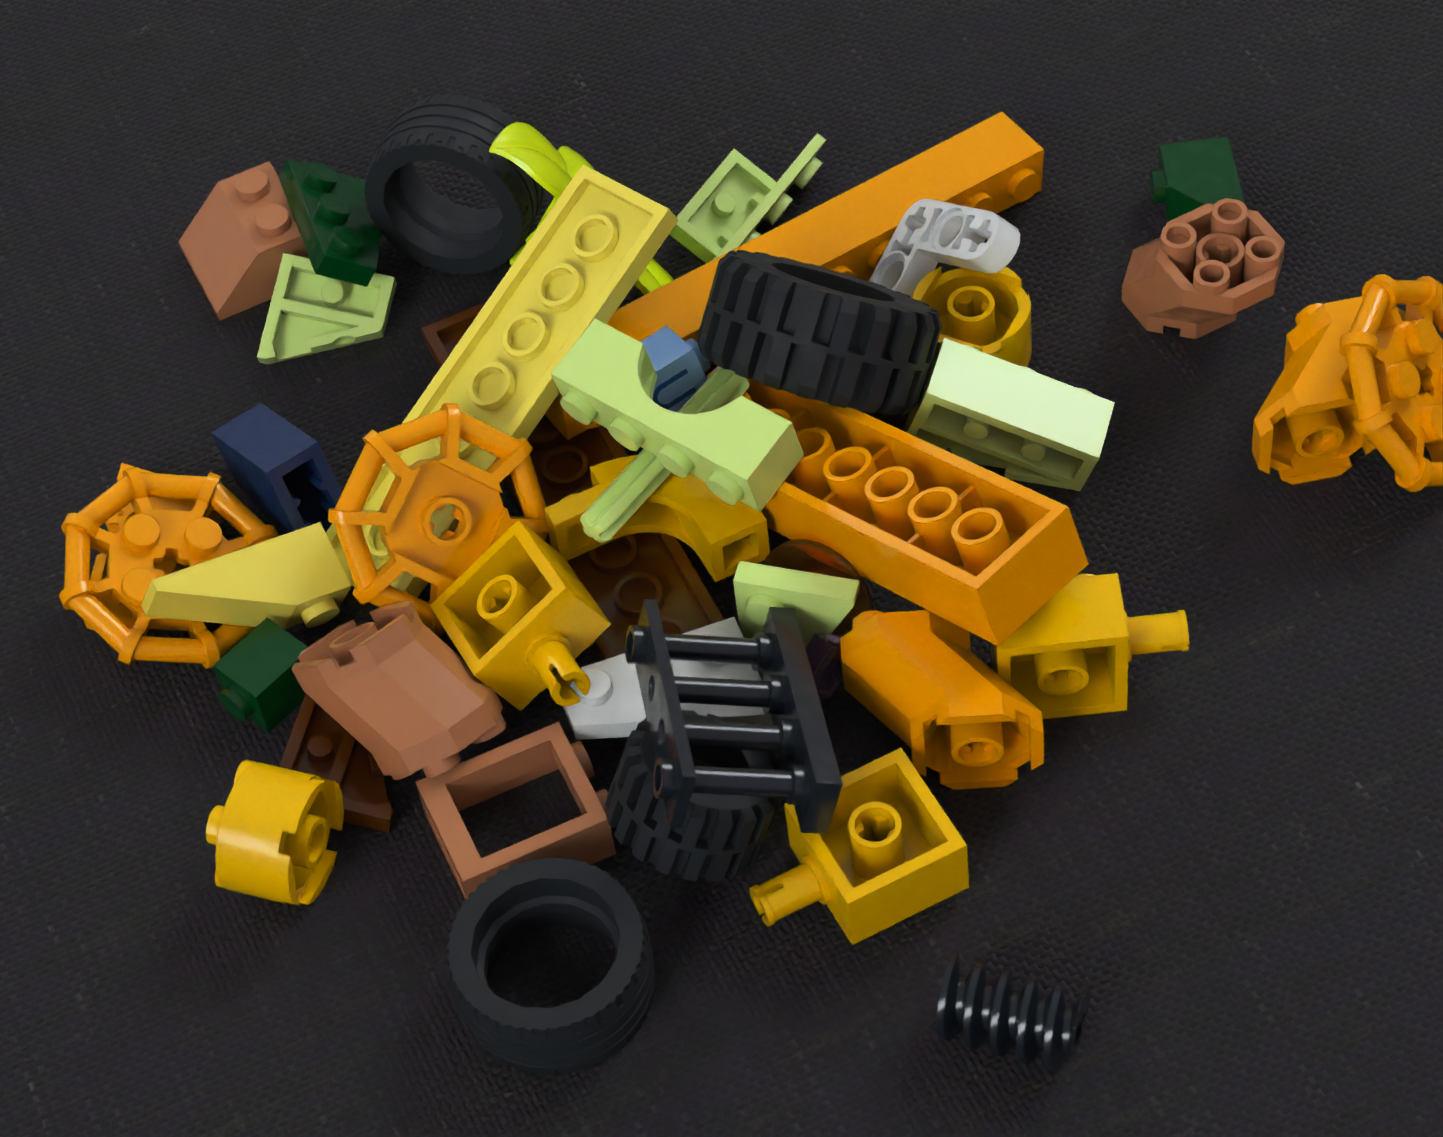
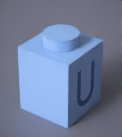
(678, 368)

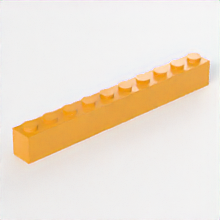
(978, 168)

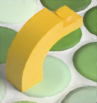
(678, 507)

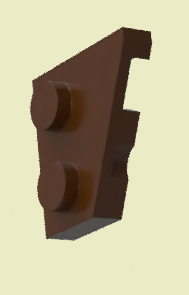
(327, 750)

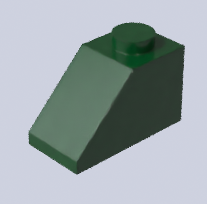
(1194, 175)

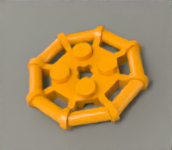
(1409, 375)
(426, 488)
(142, 543)

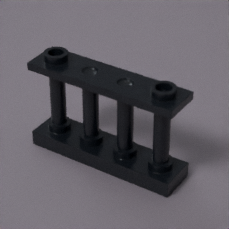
(786, 692)

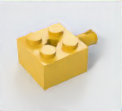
(522, 619)
(1079, 646)
(882, 856)

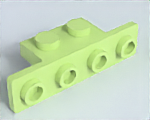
(737, 202)

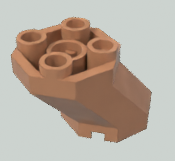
(1203, 269)
(400, 692)

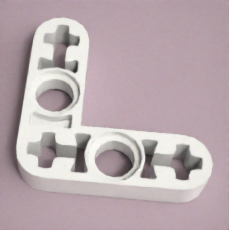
(944, 234)

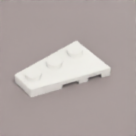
(616, 701)

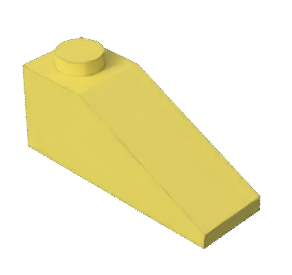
(282, 578)

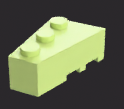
(1010, 418)

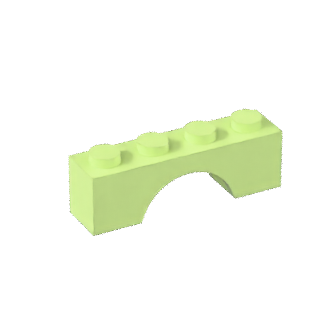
(735, 450)

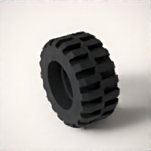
(818, 333)

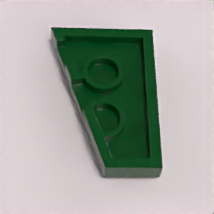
(332, 221)

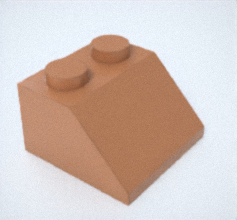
(241, 239)

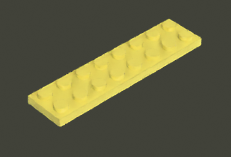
(502, 366)

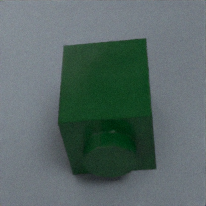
(259, 676)

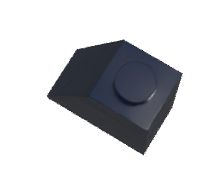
(279, 469)

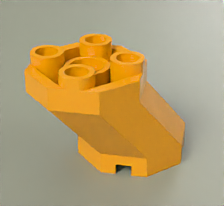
(1310, 410)
(941, 698)

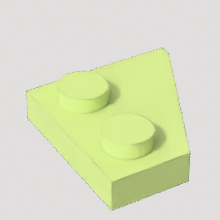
(320, 312)
(817, 598)

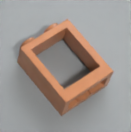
(500, 770)

